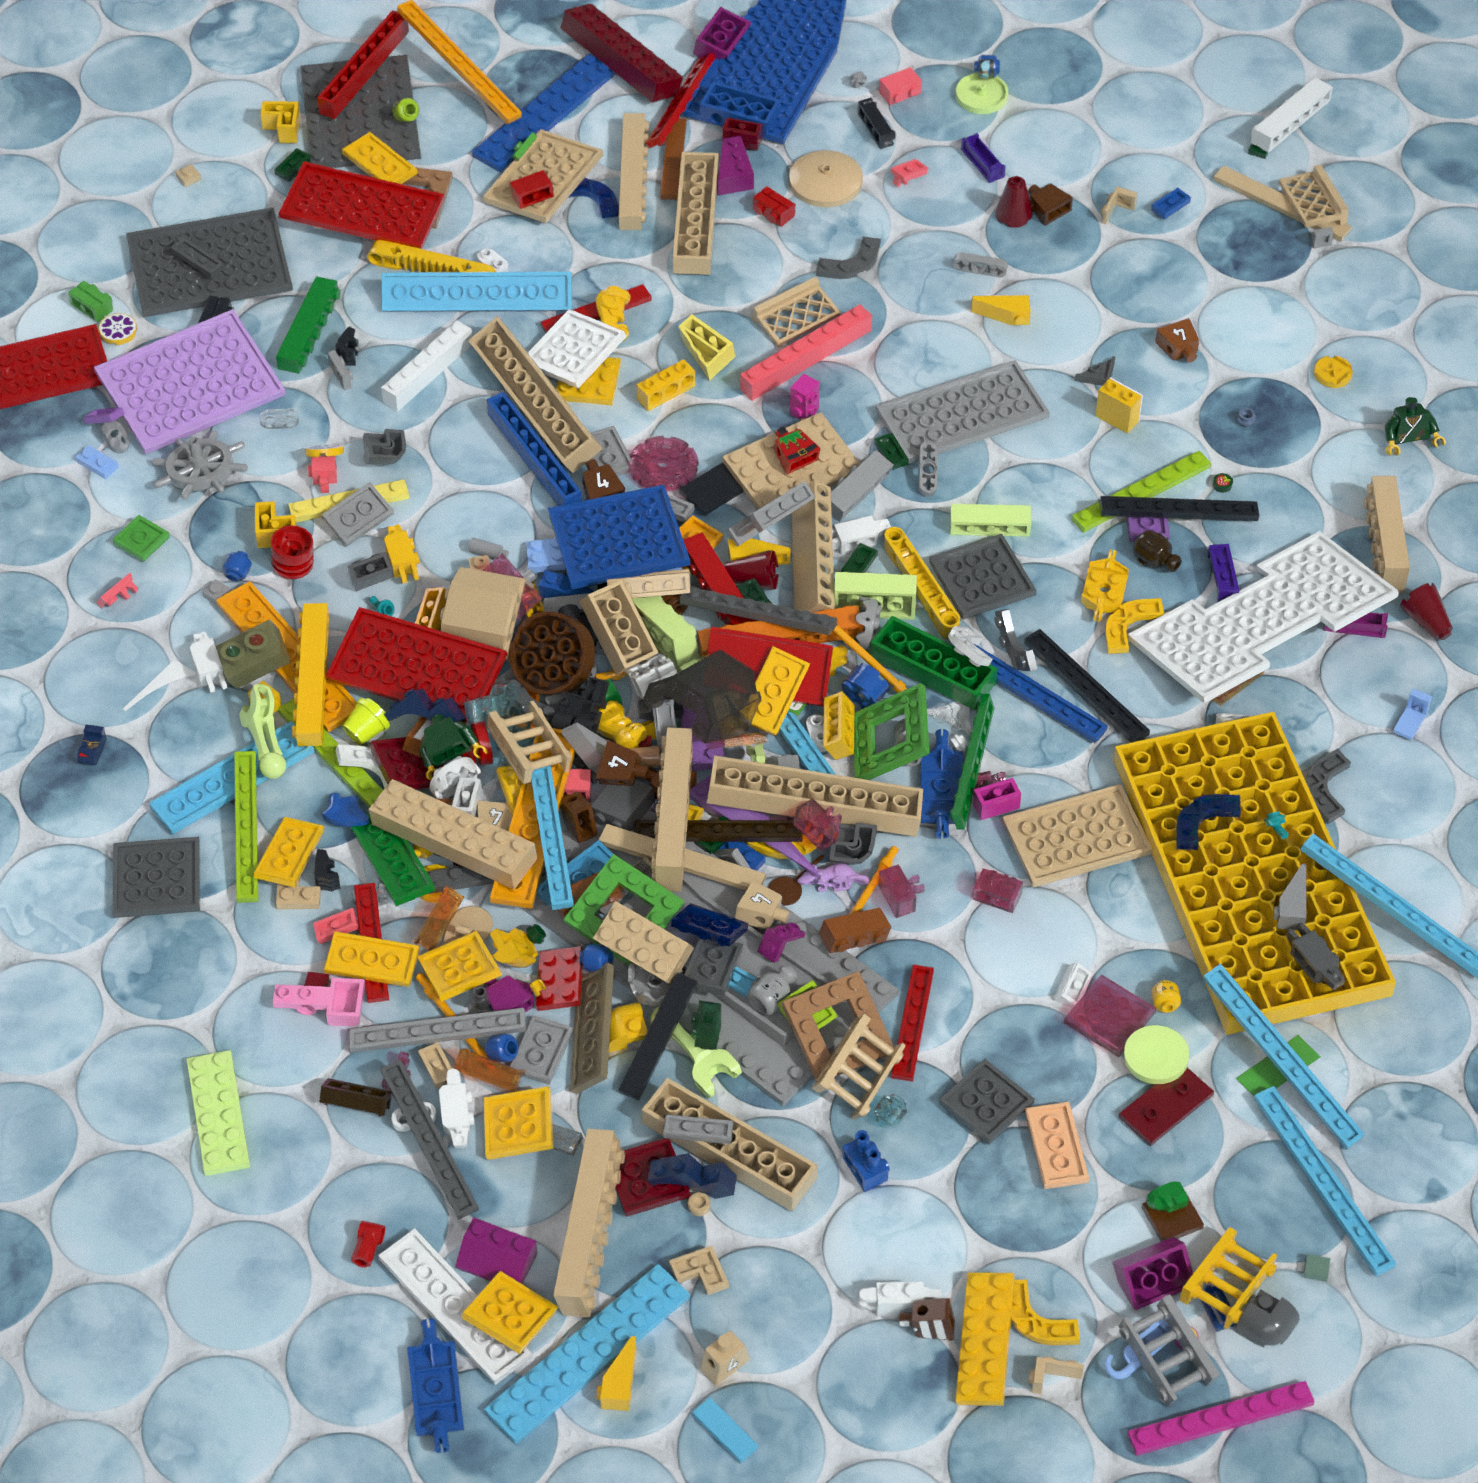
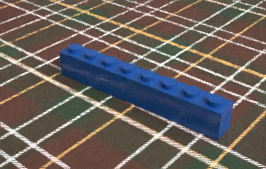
(532, 450)

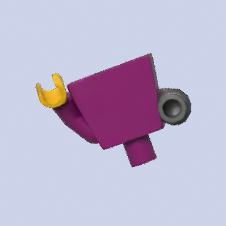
(506, 994)

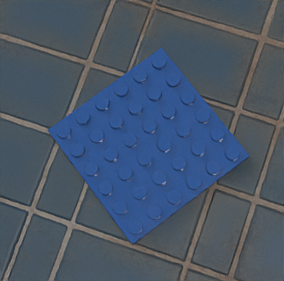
(618, 536)

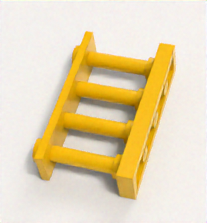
(1216, 1259)

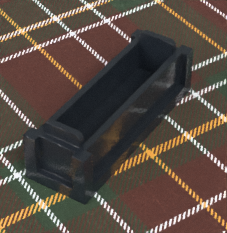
(875, 123)

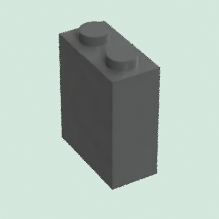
(623, 804)

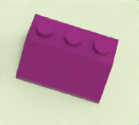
(716, 33)
(493, 1249)
(1153, 1272)

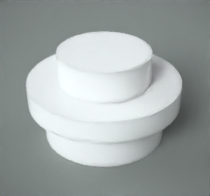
(958, 742)

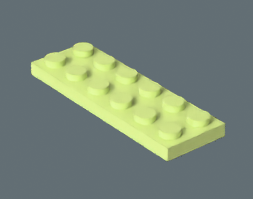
(218, 1113)

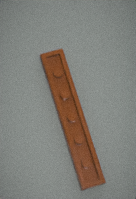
(672, 160)

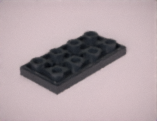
(711, 489)

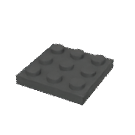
(986, 1101)

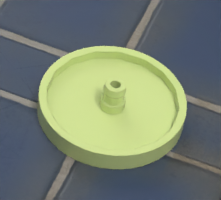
(981, 94)
(1156, 1054)

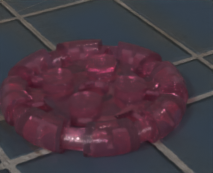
(657, 455)

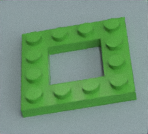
(914, 705)
(614, 873)

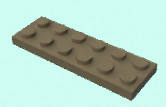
(592, 1030)

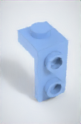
(1414, 714)

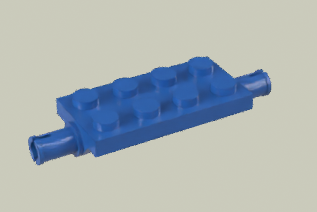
(940, 783)
(435, 1387)

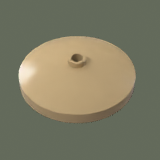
(825, 178)

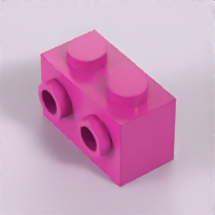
(804, 397)
(996, 799)

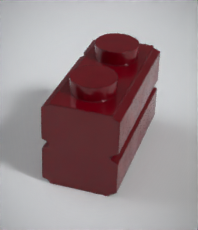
(749, 131)

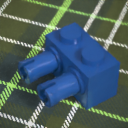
(865, 1161)

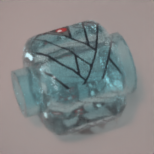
(890, 1111)

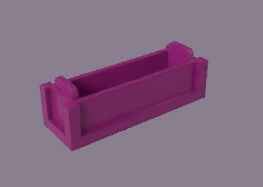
(1368, 625)

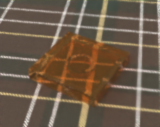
(748, 739)

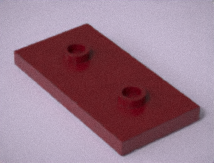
(1165, 1106)

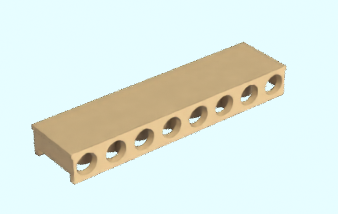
(810, 551)

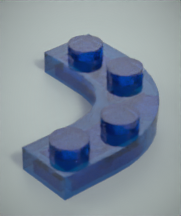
(601, 194)
(1200, 810)

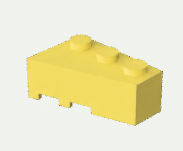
(706, 345)

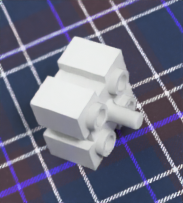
(641, 675)

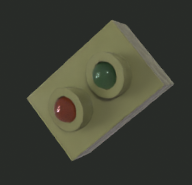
(253, 654)

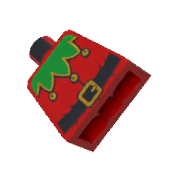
(795, 449)

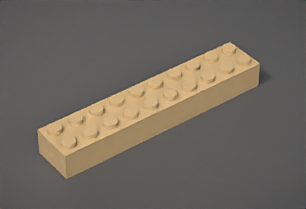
(535, 394)
(783, 789)

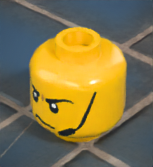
(1166, 996)

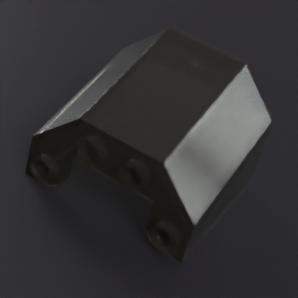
(715, 690)

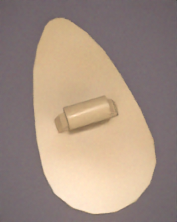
(467, 921)

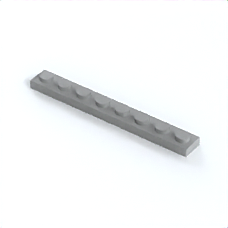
(437, 1030)

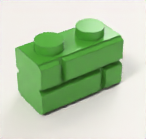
(91, 301)

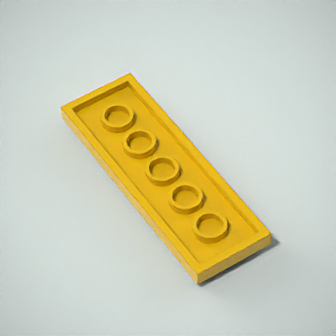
(985, 1339)

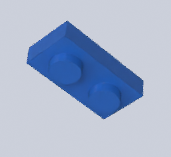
(1171, 203)
(752, 857)

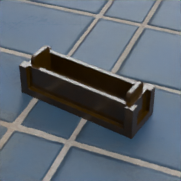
(355, 1096)

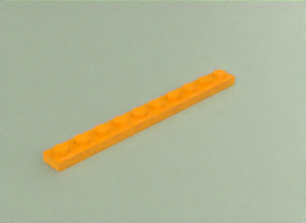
(459, 61)

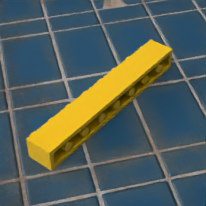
(312, 673)

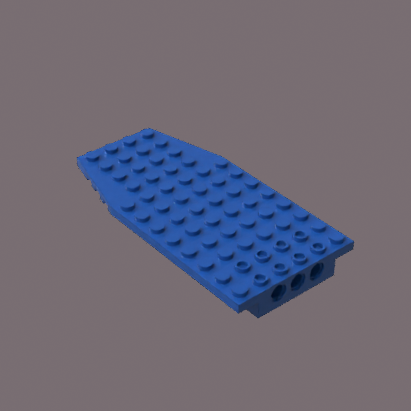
(772, 66)

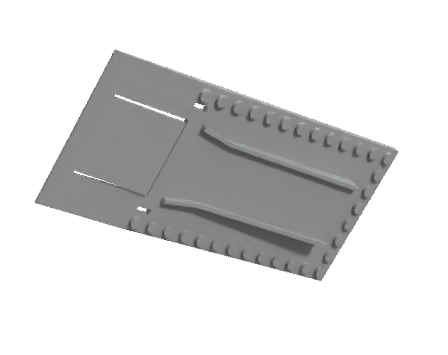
(758, 1042)

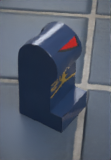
(91, 745)

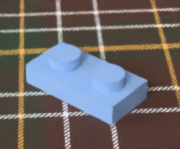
(97, 462)

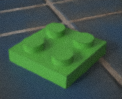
(141, 538)

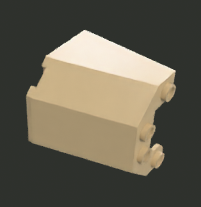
(483, 607)

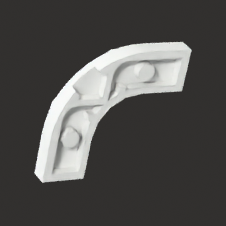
(964, 640)
(360, 757)

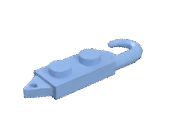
(1151, 1333)

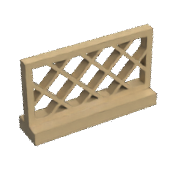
(1327, 194)
(790, 298)

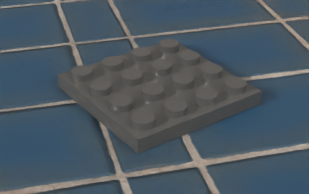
(982, 576)
(156, 877)

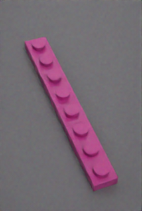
(1220, 1418)

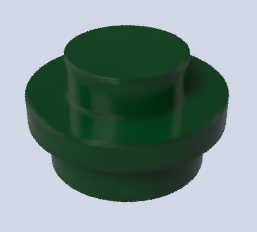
(535, 934)

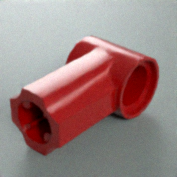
(368, 1237)

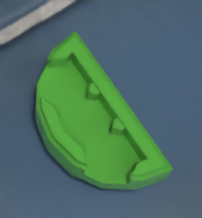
(521, 147)

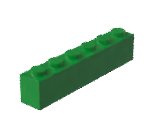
(307, 325)

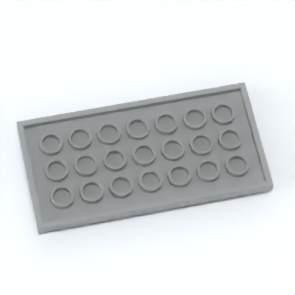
(963, 410)

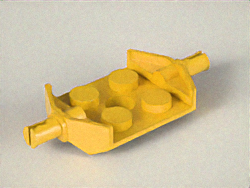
(1104, 574)

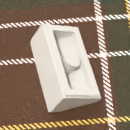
(1073, 985)

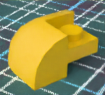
(513, 948)
(626, 1026)

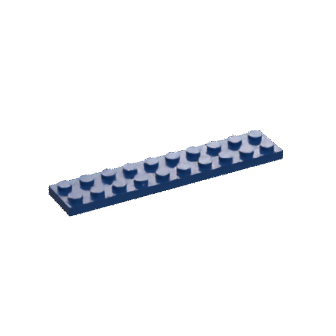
(545, 111)

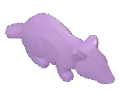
(838, 876)

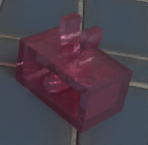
(817, 823)
(998, 890)
(899, 891)

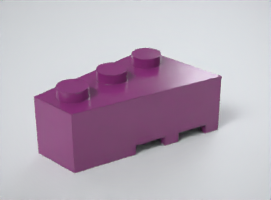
(735, 168)

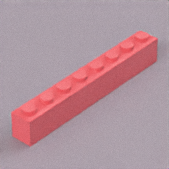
(805, 352)

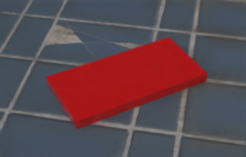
(754, 649)

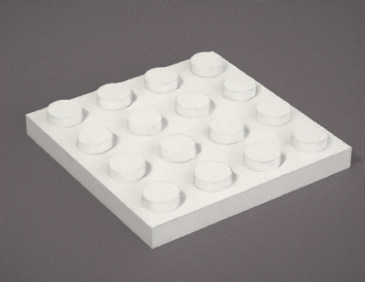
(575, 348)

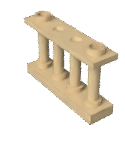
(657, 583)
(516, 754)
(838, 1064)

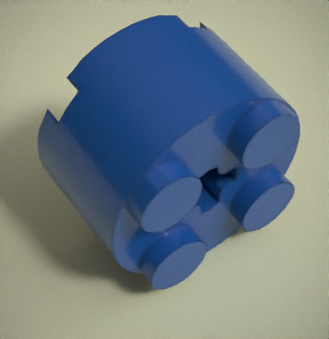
(864, 685)

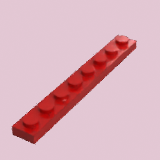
(680, 100)

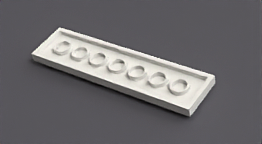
(445, 1299)

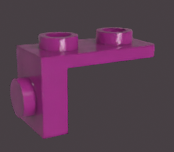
(776, 939)

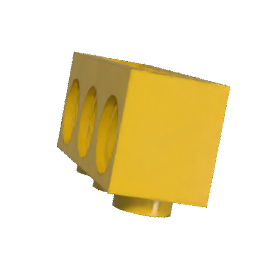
(665, 385)
(838, 725)

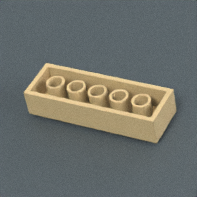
(1387, 531)

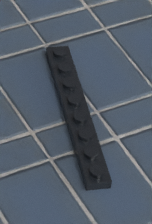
(1179, 508)
(1086, 686)

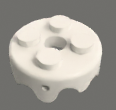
(447, 777)

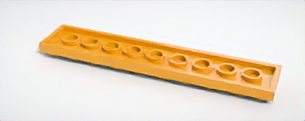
(249, 608)
(525, 825)

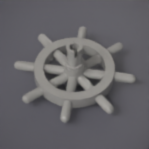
(199, 464)

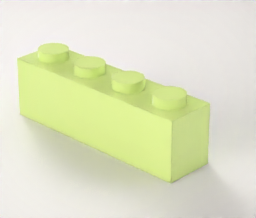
(990, 520)

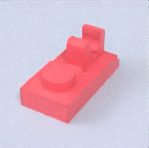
(908, 171)
(120, 588)
(340, 922)

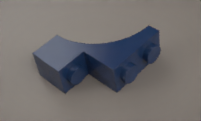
(420, 704)
(685, 1170)

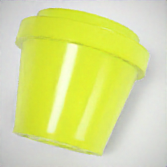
(365, 721)

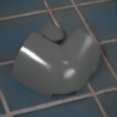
(384, 448)
(853, 844)
(1268, 1320)

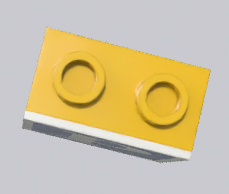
(1119, 405)

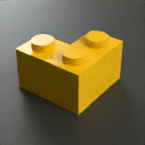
(283, 117)
(268, 522)

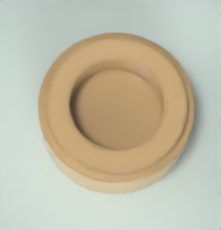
(699, 1204)

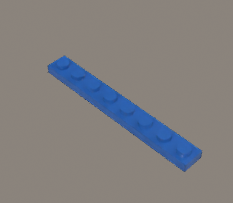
(1047, 700)

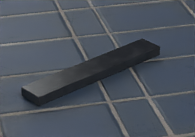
(658, 1036)

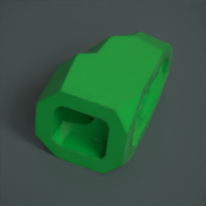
(1168, 1197)

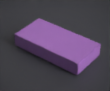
(103, 415)

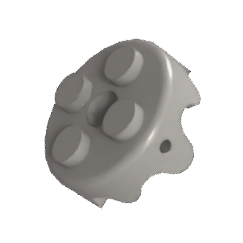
(870, 619)
(643, 990)

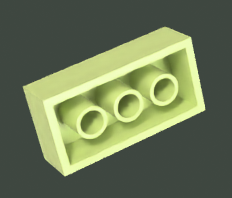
(892, 591)
(668, 630)

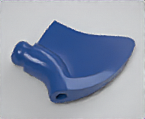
(344, 811)

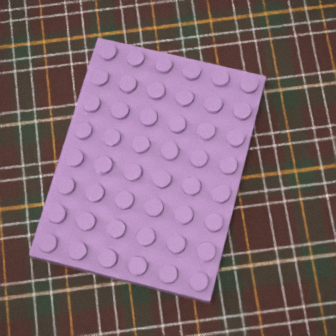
(189, 381)

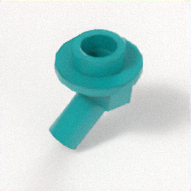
(385, 606)
(1274, 820)

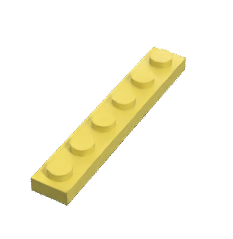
(315, 507)

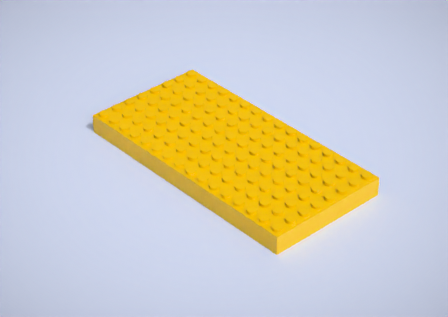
(1243, 867)

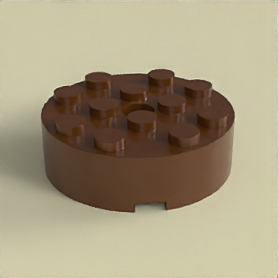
(569, 662)

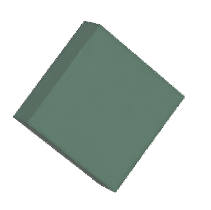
(1317, 1267)

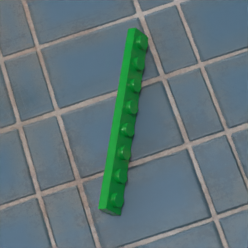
(972, 764)

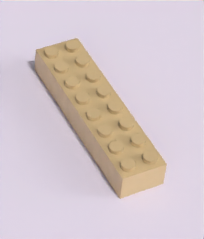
(695, 213)
(672, 808)
(453, 834)
(751, 1155)
(588, 1223)

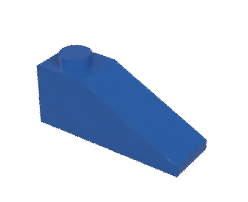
(558, 585)

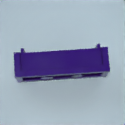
(982, 158)
(1223, 570)

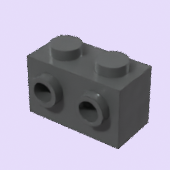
(370, 571)

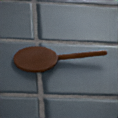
(789, 887)

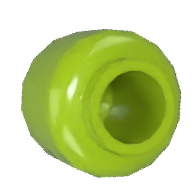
(405, 110)

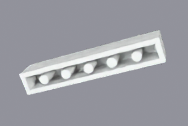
(1291, 114)
(426, 366)

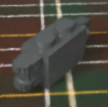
(1315, 957)

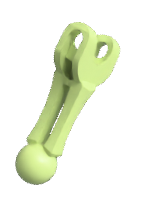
(260, 722)
(706, 1062)

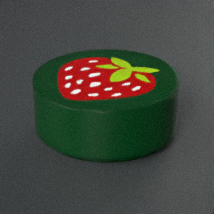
(1222, 482)

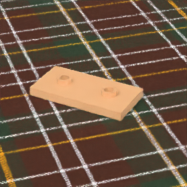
(1056, 1145)

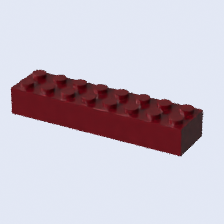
(621, 52)

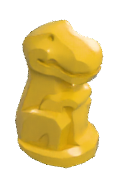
(611, 305)
(620, 728)

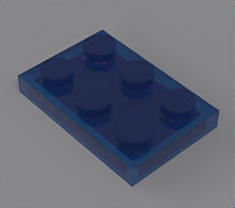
(709, 925)

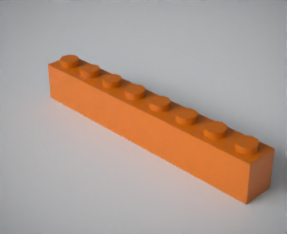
(845, 619)

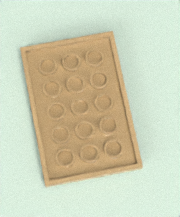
(564, 163)
(763, 476)
(1077, 835)

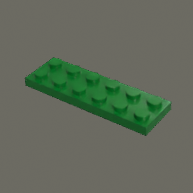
(394, 863)

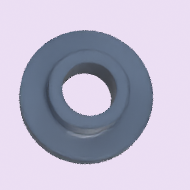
(1246, 417)

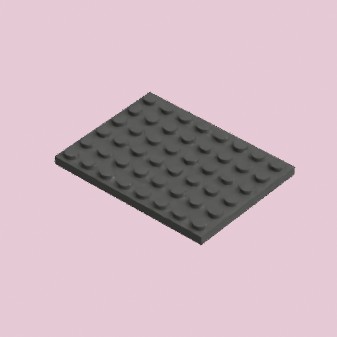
(367, 112)
(243, 241)

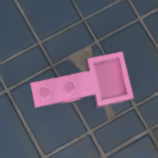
(341, 1000)

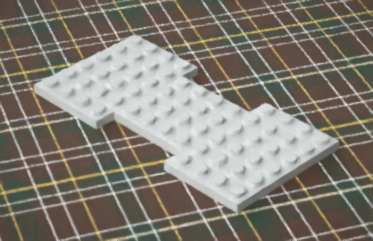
(1224, 643)

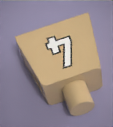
(495, 813)
(761, 907)
(727, 1355)

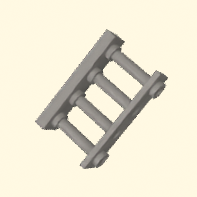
(771, 513)
(1180, 1331)

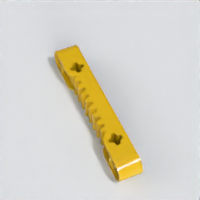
(385, 253)
(928, 590)

